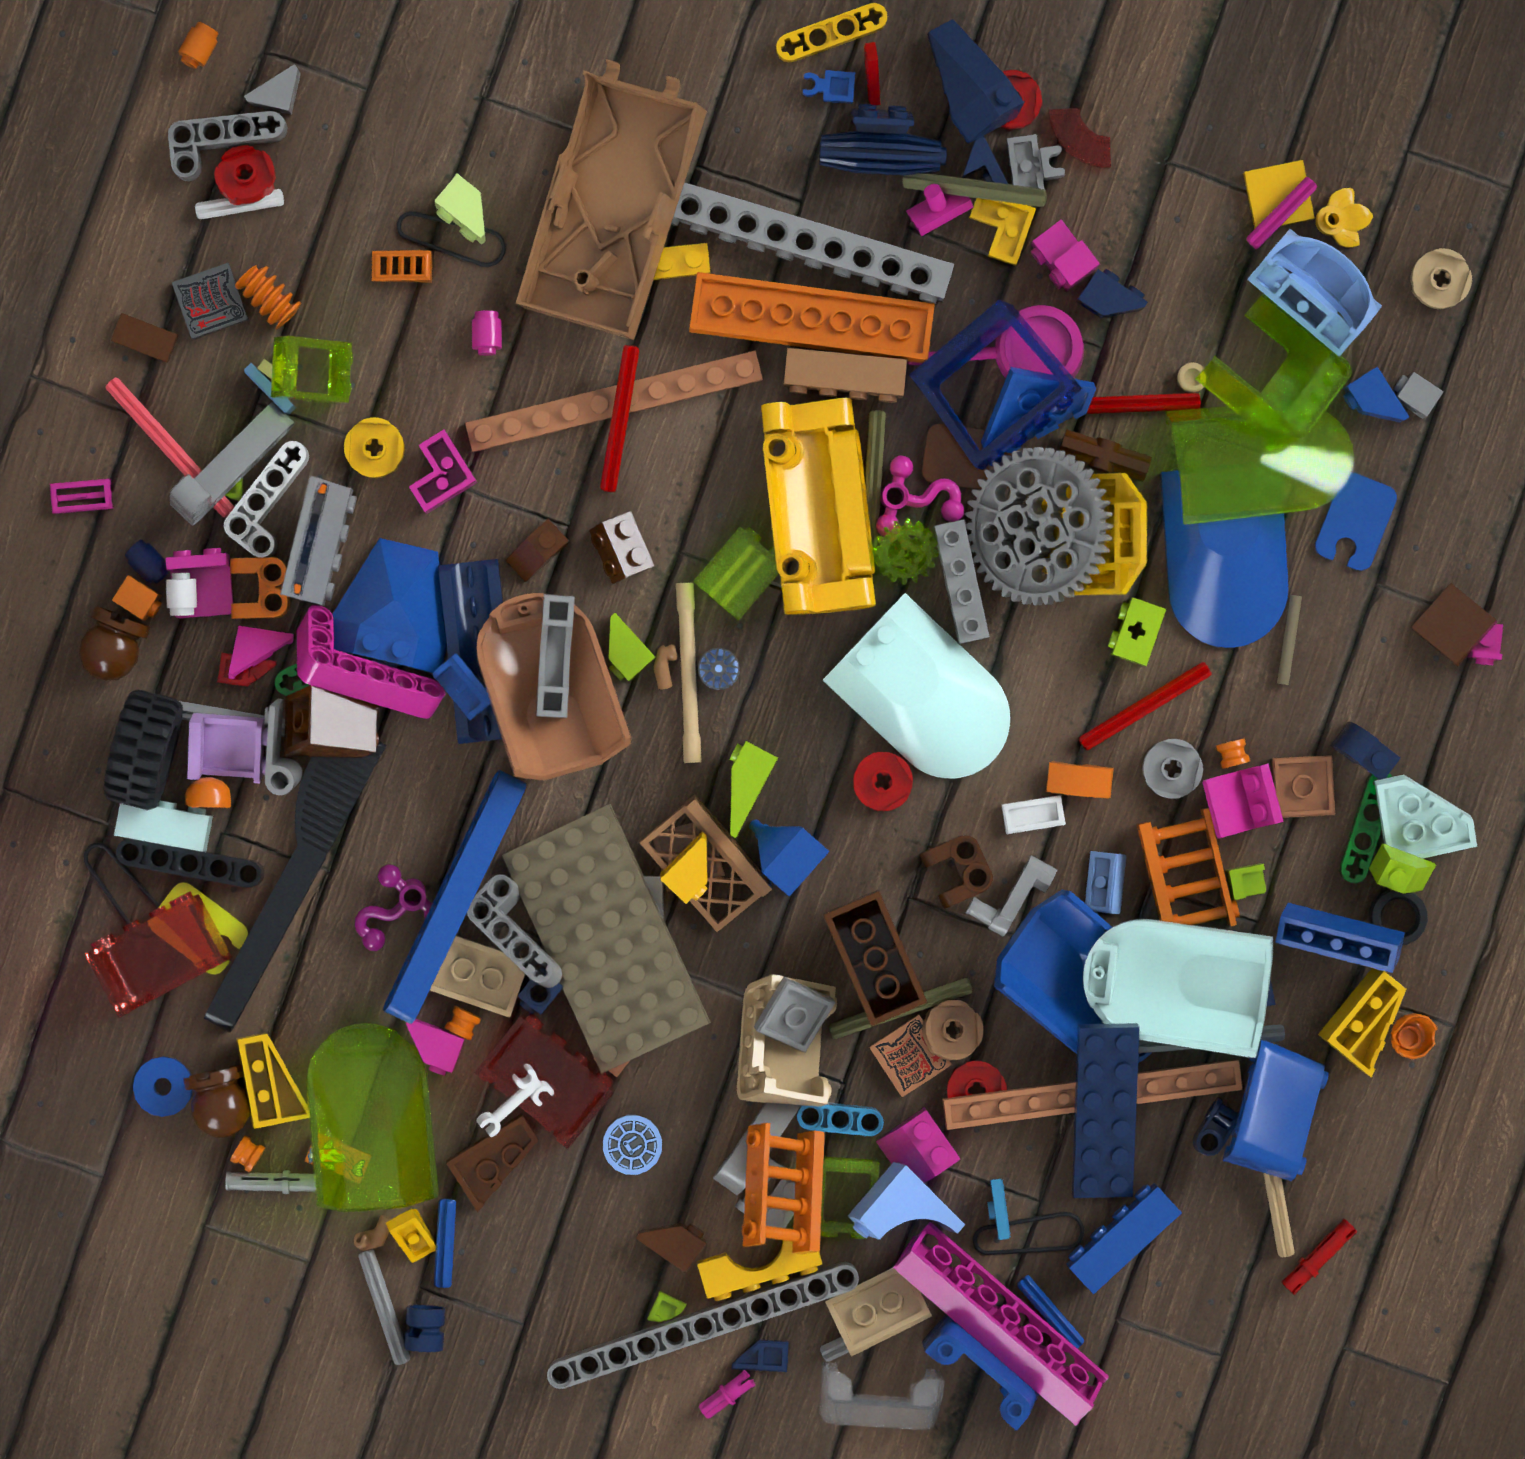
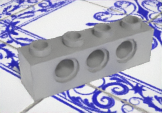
(961, 581)

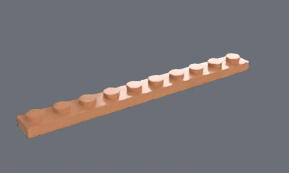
(599, 404)
(1060, 1097)

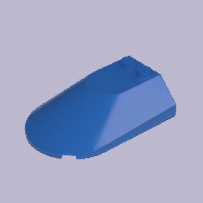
(1224, 574)
(1046, 964)

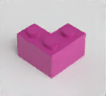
(1064, 256)
(449, 476)

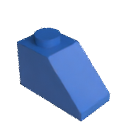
(1374, 397)

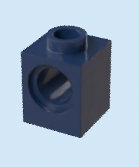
(532, 1005)

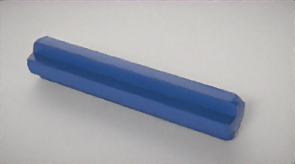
(444, 1243)
(1049, 1311)

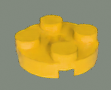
(362, 435)

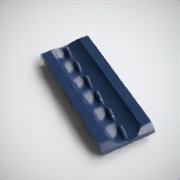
(468, 597)

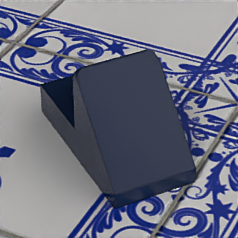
(983, 158)

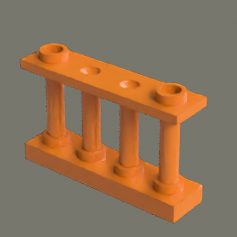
(1158, 865)
(808, 1189)

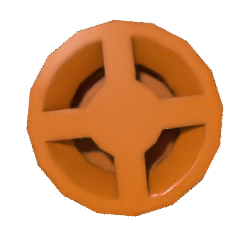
(1233, 753)
(463, 1023)
(247, 1153)

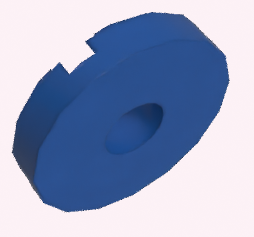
(146, 1093)

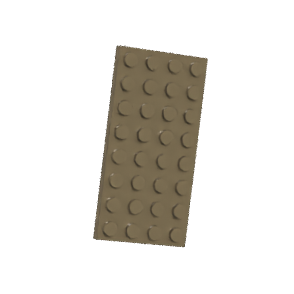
(606, 938)

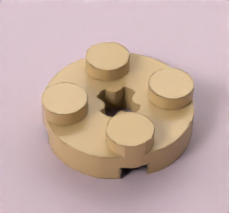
(1456, 270)

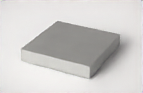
(794, 1014)

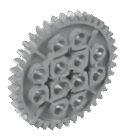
(1085, 543)

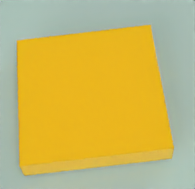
(1270, 186)

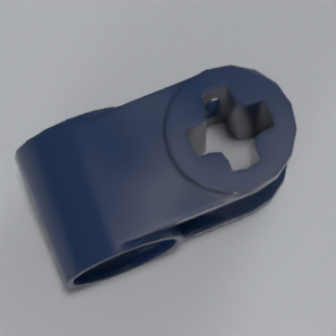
(1217, 1126)

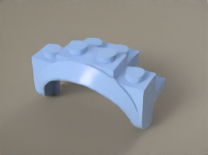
(1317, 289)

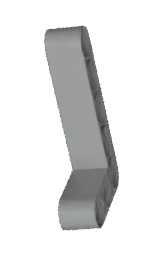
(199, 495)

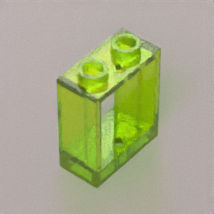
(286, 366)
(848, 1165)

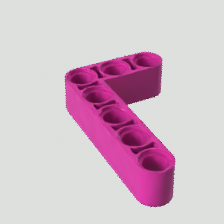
(358, 677)

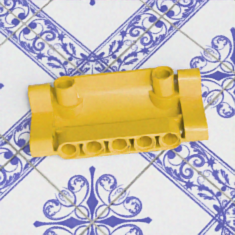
(819, 506)

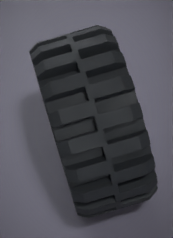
(143, 749)

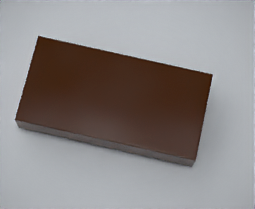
(144, 337)

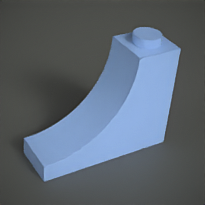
(898, 1199)

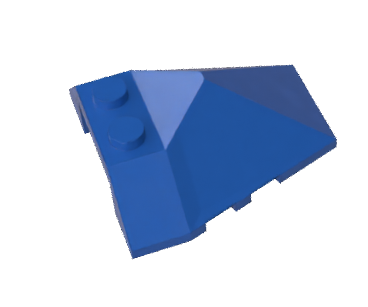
(394, 608)

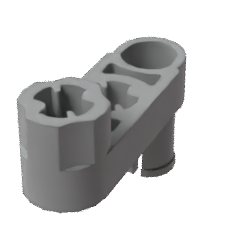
(1035, 874)

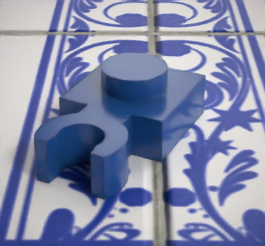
(837, 86)

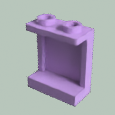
(226, 746)

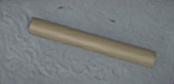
(1289, 640)

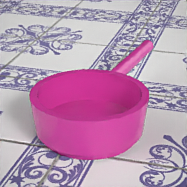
(1054, 329)

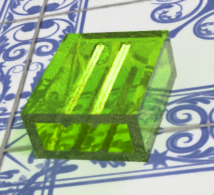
(739, 572)

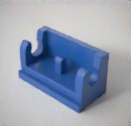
(462, 686)

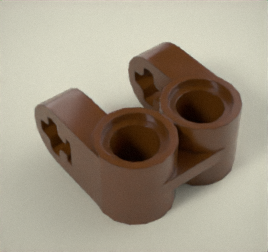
(964, 866)

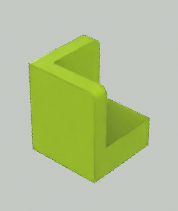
(1246, 881)

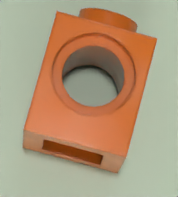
(138, 598)

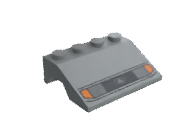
(318, 541)

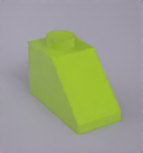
(626, 651)
(1400, 870)

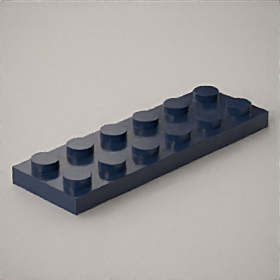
(1105, 1110)

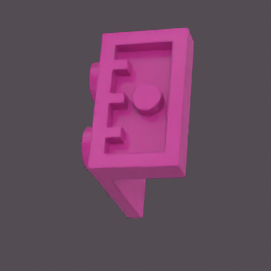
(1242, 801)

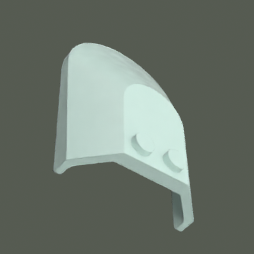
(924, 694)
(1182, 984)

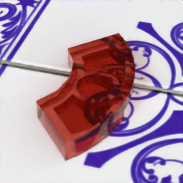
(1078, 139)

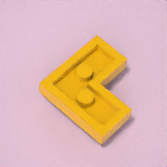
(1011, 223)

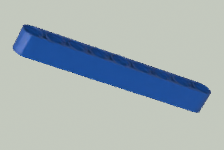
(454, 897)

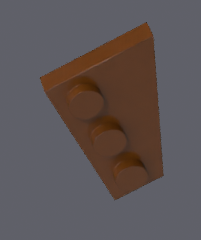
(490, 1159)

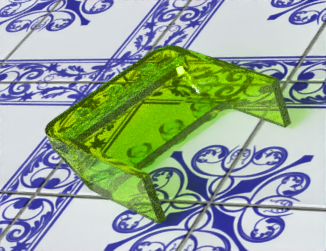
(1298, 389)

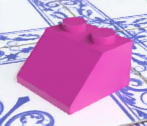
(919, 1146)

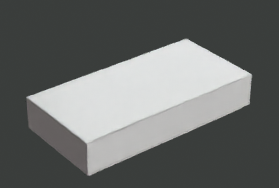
(1033, 814)

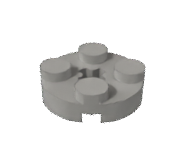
(1181, 783)

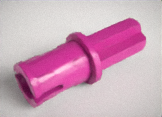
(726, 1395)

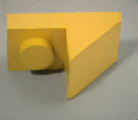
(412, 1234)

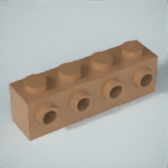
(845, 374)

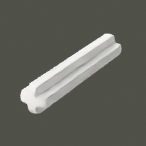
(223, 207)

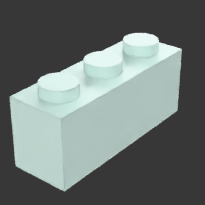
(165, 825)

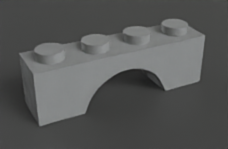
(555, 655)

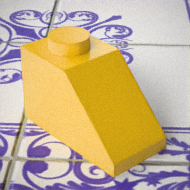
(688, 871)

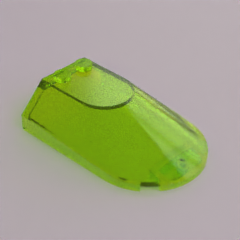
(1246, 472)
(370, 1121)

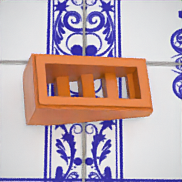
(425, 255)

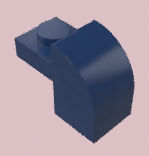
(1365, 750)

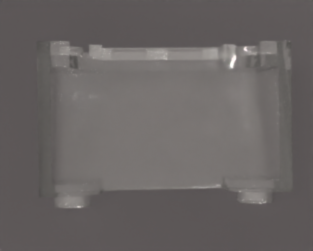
(842, 1407)

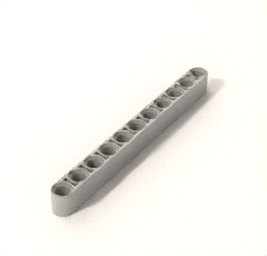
(692, 1336)

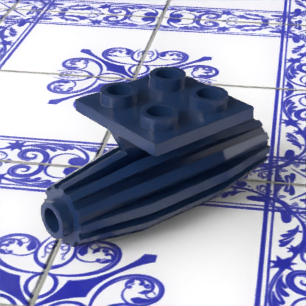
(881, 145)

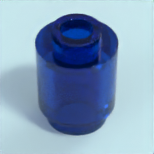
(147, 562)

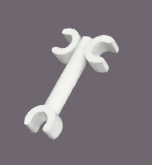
(528, 1086)

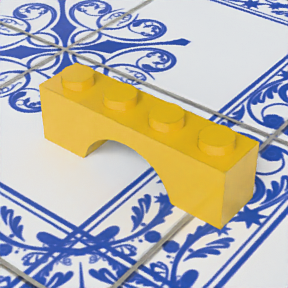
(723, 1275)

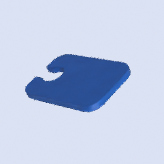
(1360, 514)

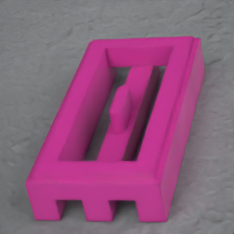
(107, 494)

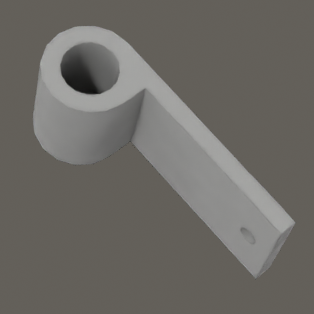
(280, 772)

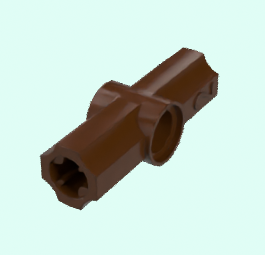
(1105, 455)

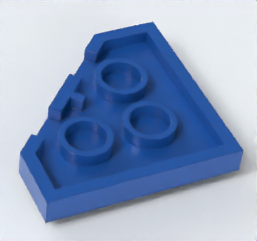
(1025, 390)

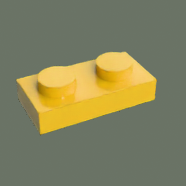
(683, 261)

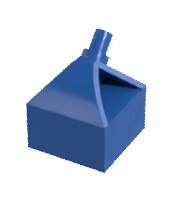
(787, 854)

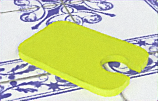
(224, 921)

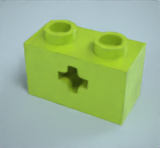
(1150, 620)

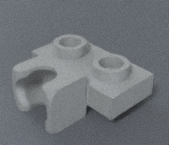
(1029, 164)

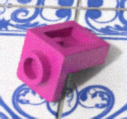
(1489, 647)

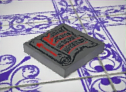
(210, 301)

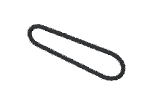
(442, 250)
(125, 869)
(1030, 1250)

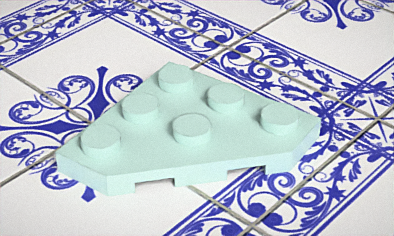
(1421, 820)

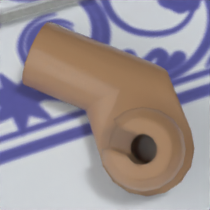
(661, 666)
(373, 1238)

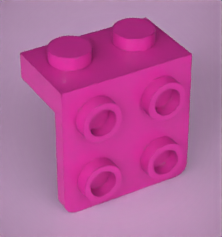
(211, 577)

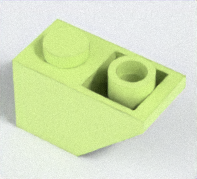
(463, 206)

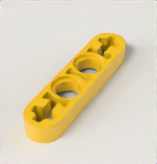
(833, 37)

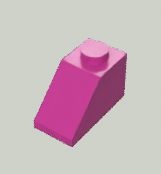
(436, 1046)

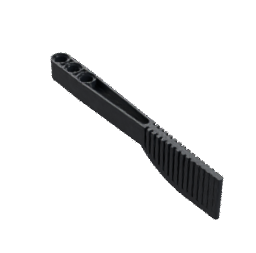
(322, 807)

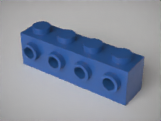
(1340, 937)
(1123, 1238)

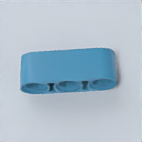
(853, 1126)

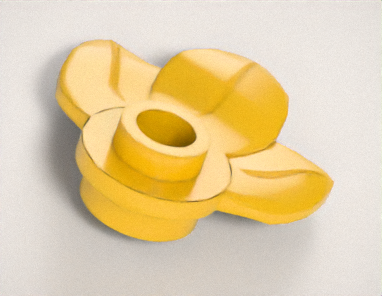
(1347, 216)

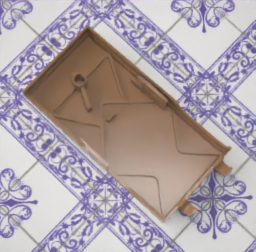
(611, 204)

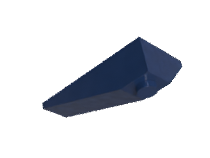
(975, 87)

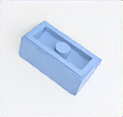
(1105, 882)

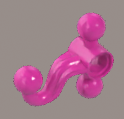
(901, 468)

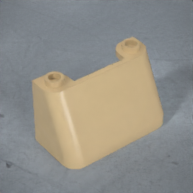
(772, 1069)

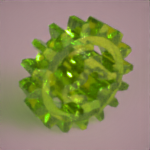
(893, 549)

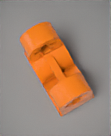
(266, 588)

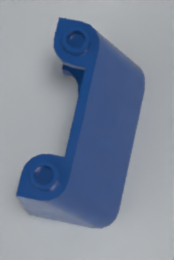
(1276, 1112)
(947, 1344)

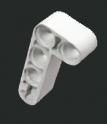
(271, 495)

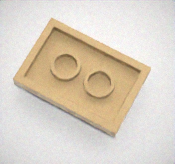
(479, 977)
(877, 1310)

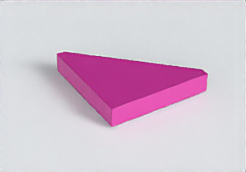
(255, 646)

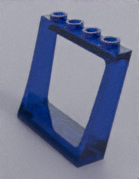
(966, 346)

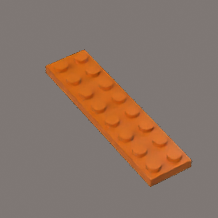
(811, 317)

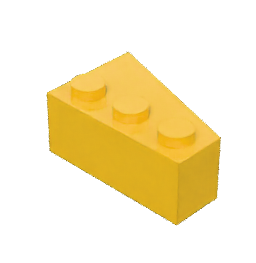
(1364, 1020)
(268, 1083)

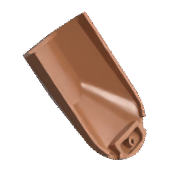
(510, 667)

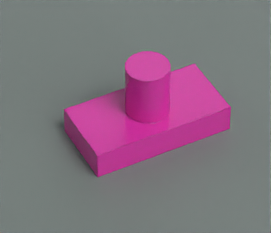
(937, 209)

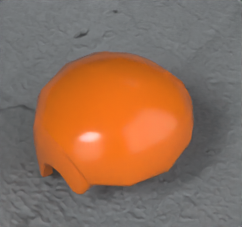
(208, 793)
(1413, 1035)

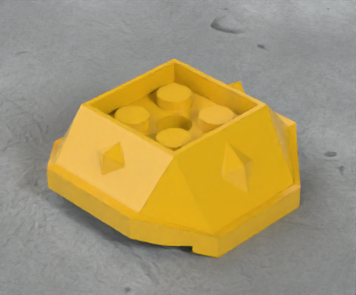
(1128, 536)

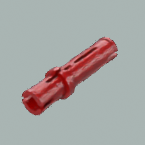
(1324, 1251)

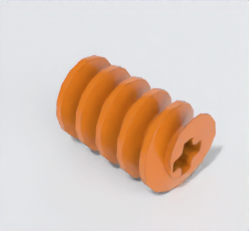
(268, 296)

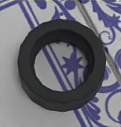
(1417, 904)

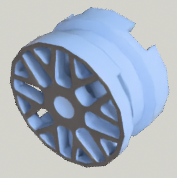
(718, 668)

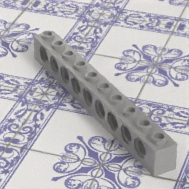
(937, 270)

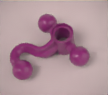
(390, 876)

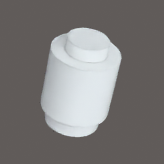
(181, 594)

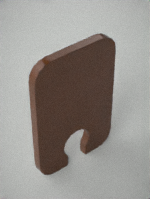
(947, 459)

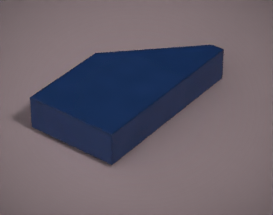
(764, 1356)

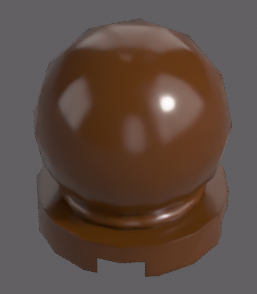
(111, 646)
(219, 1101)

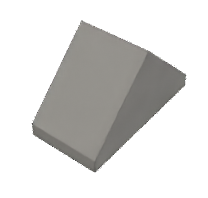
(277, 93)

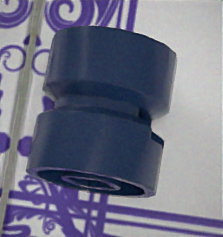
(425, 1328)

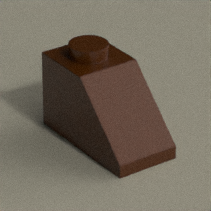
(537, 550)
(675, 1243)

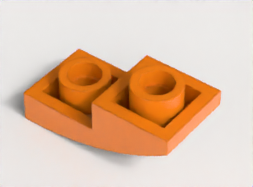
(1079, 780)

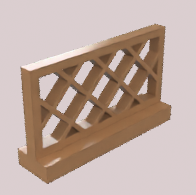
(728, 849)

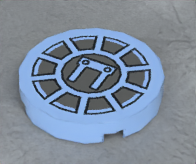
(632, 1144)

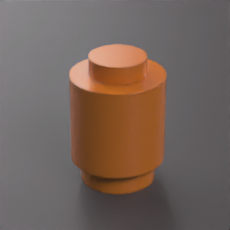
(198, 45)

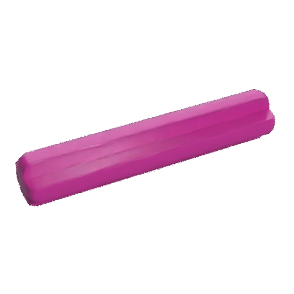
(1281, 213)

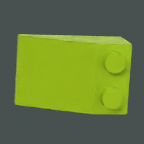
(748, 776)

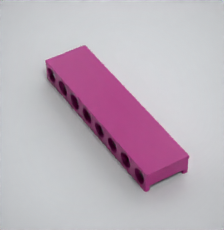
(998, 1326)

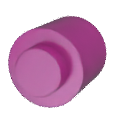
(486, 332)

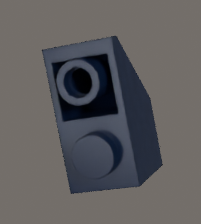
(1109, 298)

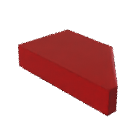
(872, 73)
(247, 676)

